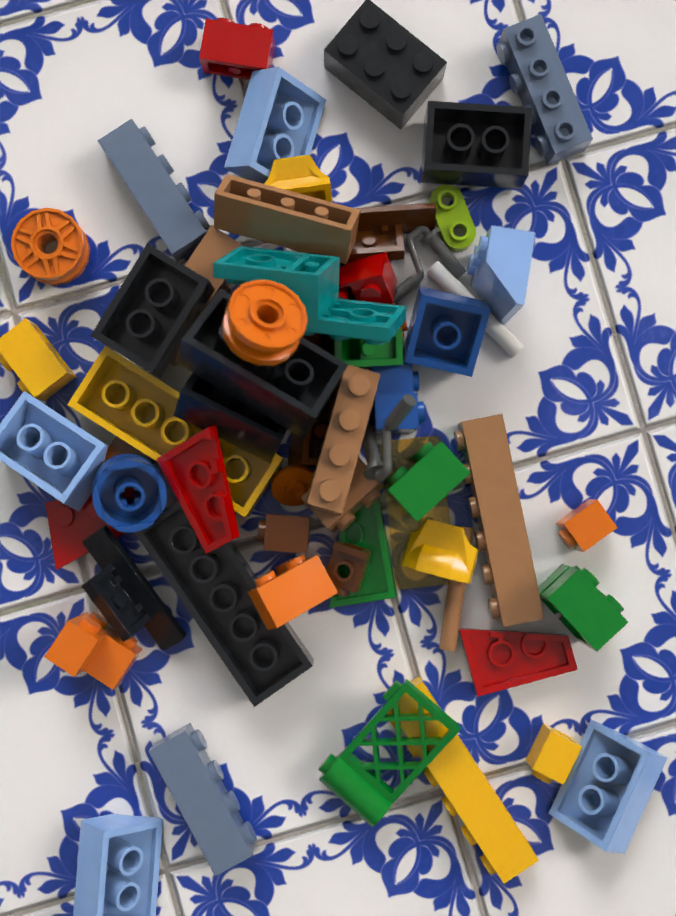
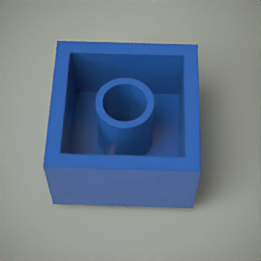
(445, 331)

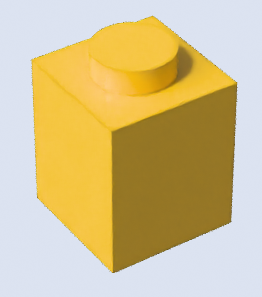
(552, 755)

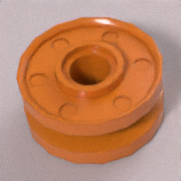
(33, 235)
(264, 322)

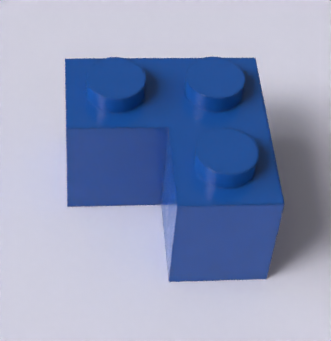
(392, 386)

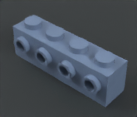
(544, 86)

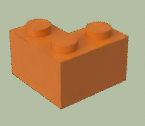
(292, 591)
(95, 648)

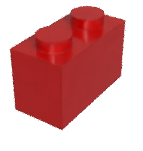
(236, 48)

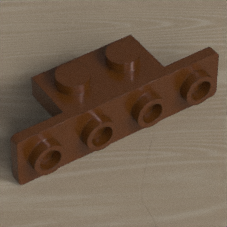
(383, 227)

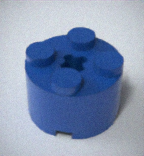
(146, 501)

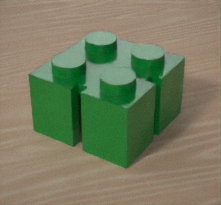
(426, 481)
(583, 607)

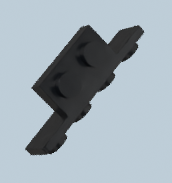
(126, 595)

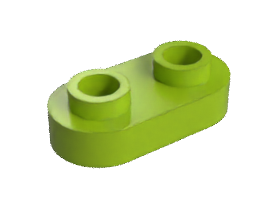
(452, 217)

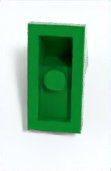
(361, 354)

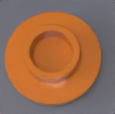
(291, 484)

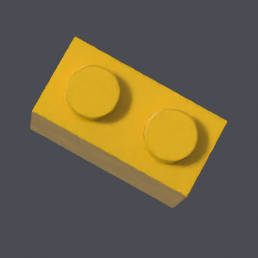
(34, 360)

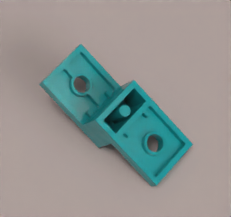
(317, 285)

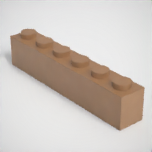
(499, 520)

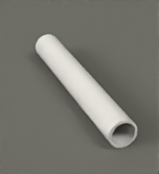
(494, 326)

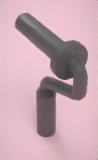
(439, 249)
(375, 468)

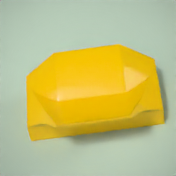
(300, 176)
(441, 551)

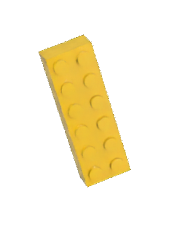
(142, 412)

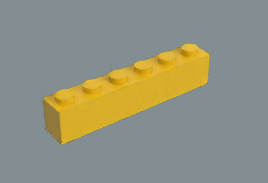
(470, 796)

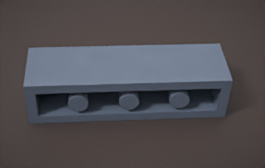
(154, 189)
(203, 799)

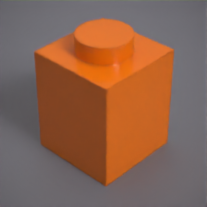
(585, 526)

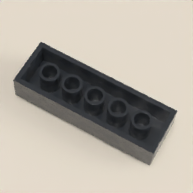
(217, 597)

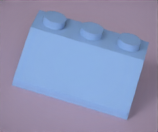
(274, 123)
(502, 269)
(50, 451)
(608, 787)
(118, 866)

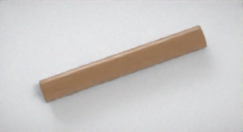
(453, 608)

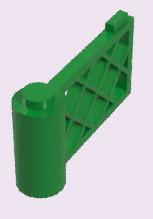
(357, 783)

